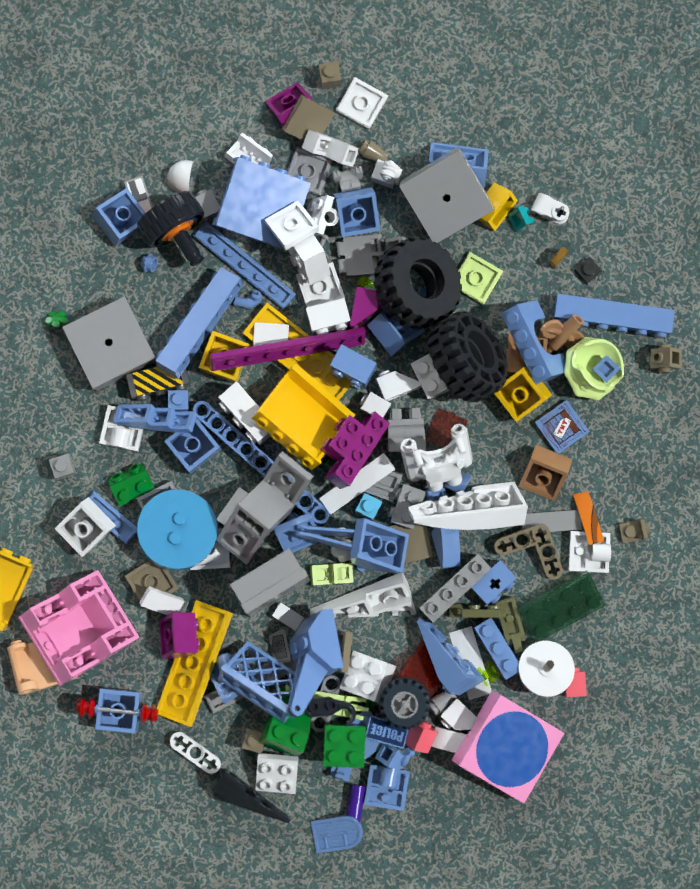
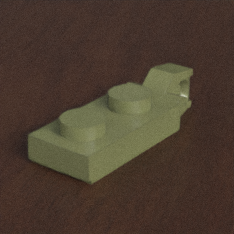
(475, 612)
(512, 624)

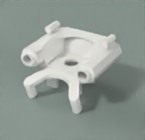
(439, 464)

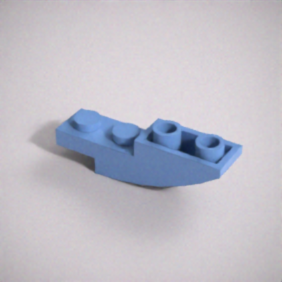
(445, 540)

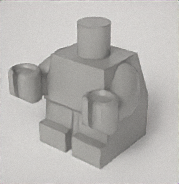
(348, 178)

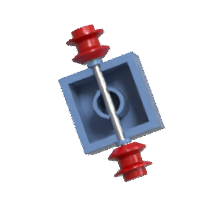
(118, 710)

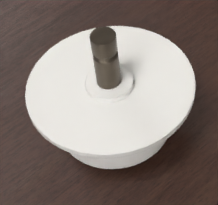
(546, 668)

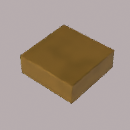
(558, 257)

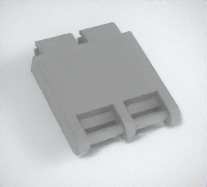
(359, 255)

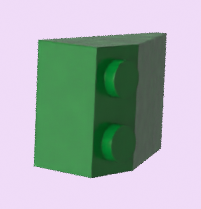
(287, 736)

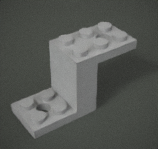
(264, 508)

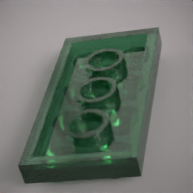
(561, 606)

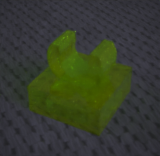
(491, 672)

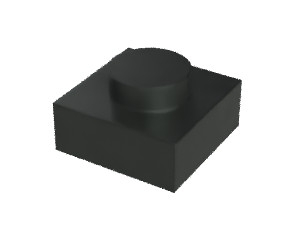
(588, 270)

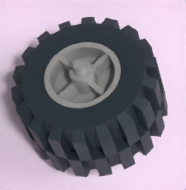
(404, 703)

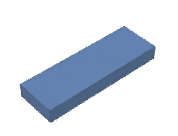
(124, 528)

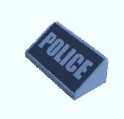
(382, 732)

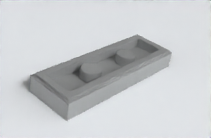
(555, 521)

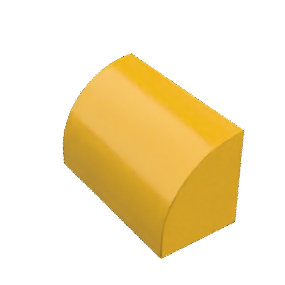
(503, 202)

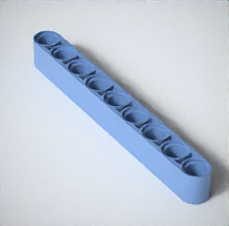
(255, 454)

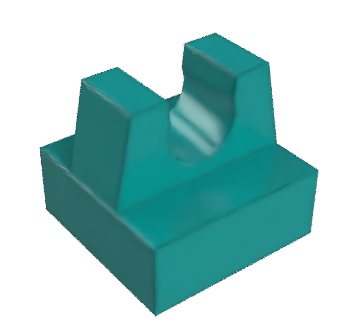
(520, 218)

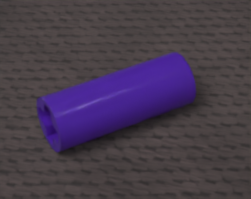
(356, 801)

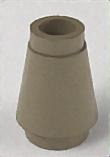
(372, 151)

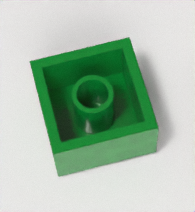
(344, 745)

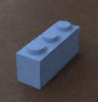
(497, 648)

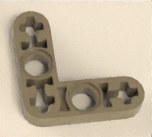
(532, 540)

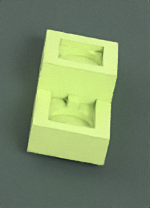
(331, 574)

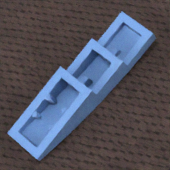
(157, 419)

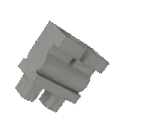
(402, 429)

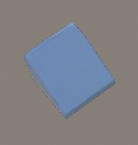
(465, 479)

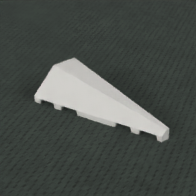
(385, 595)

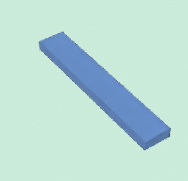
(244, 265)

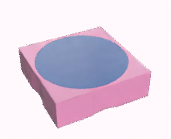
(508, 746)

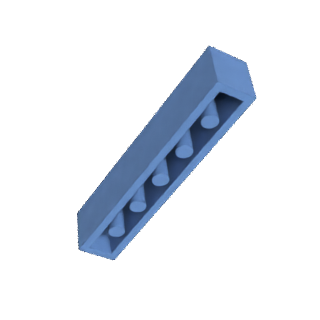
(615, 315)
(198, 323)

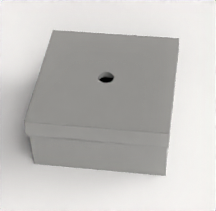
(446, 195)
(109, 344)
(270, 583)

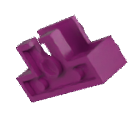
(352, 446)

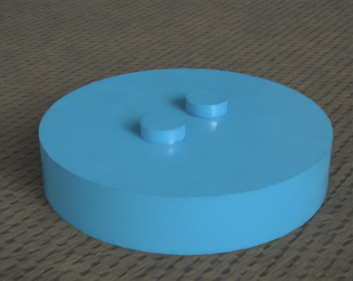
(177, 530)

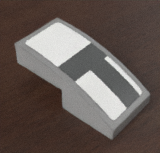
(139, 191)

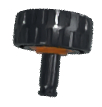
(172, 221)

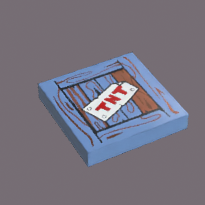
(561, 427)

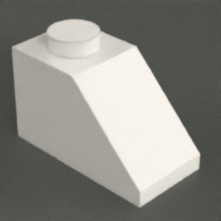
(395, 384)
(458, 716)

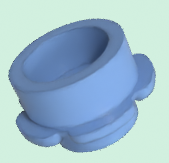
(149, 263)

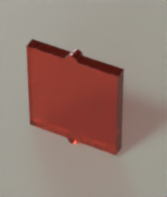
(441, 427)

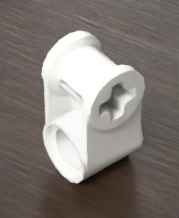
(548, 209)

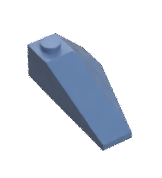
(451, 669)

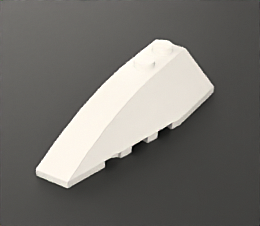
(477, 509)

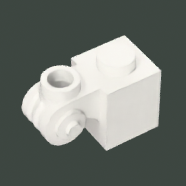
(386, 173)

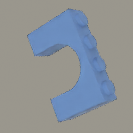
(520, 322)

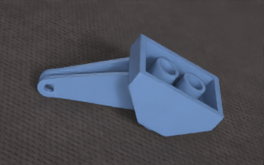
(372, 547)

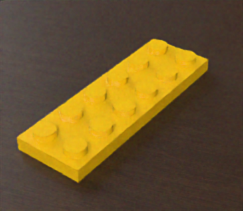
(316, 364)
(191, 673)

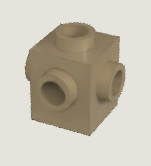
(666, 358)

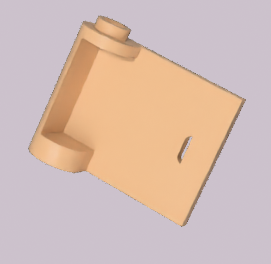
(29, 668)

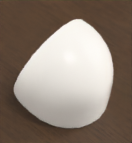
(179, 176)

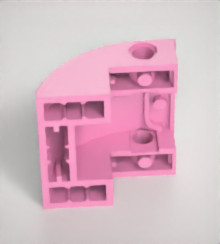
(78, 627)

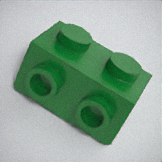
(130, 484)

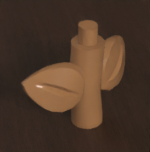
(562, 334)

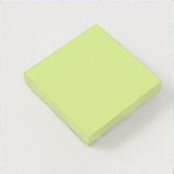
(478, 278)

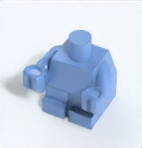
(393, 757)

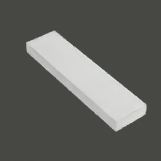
(365, 478)

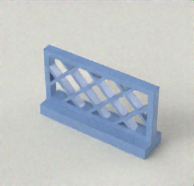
(240, 681)

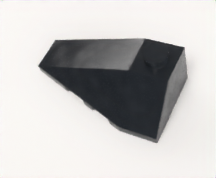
(241, 794)

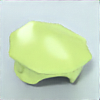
(582, 359)

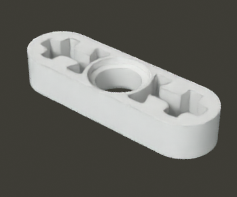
(186, 739)

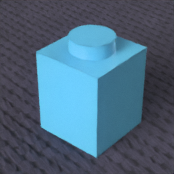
(368, 506)

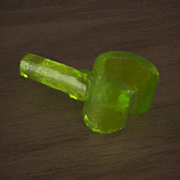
(364, 281)

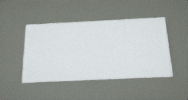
(468, 650)

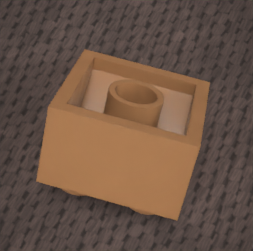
(545, 473)

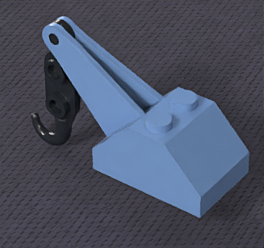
(317, 655)

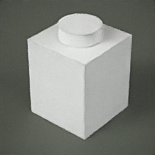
(374, 403)

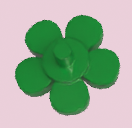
(56, 319)

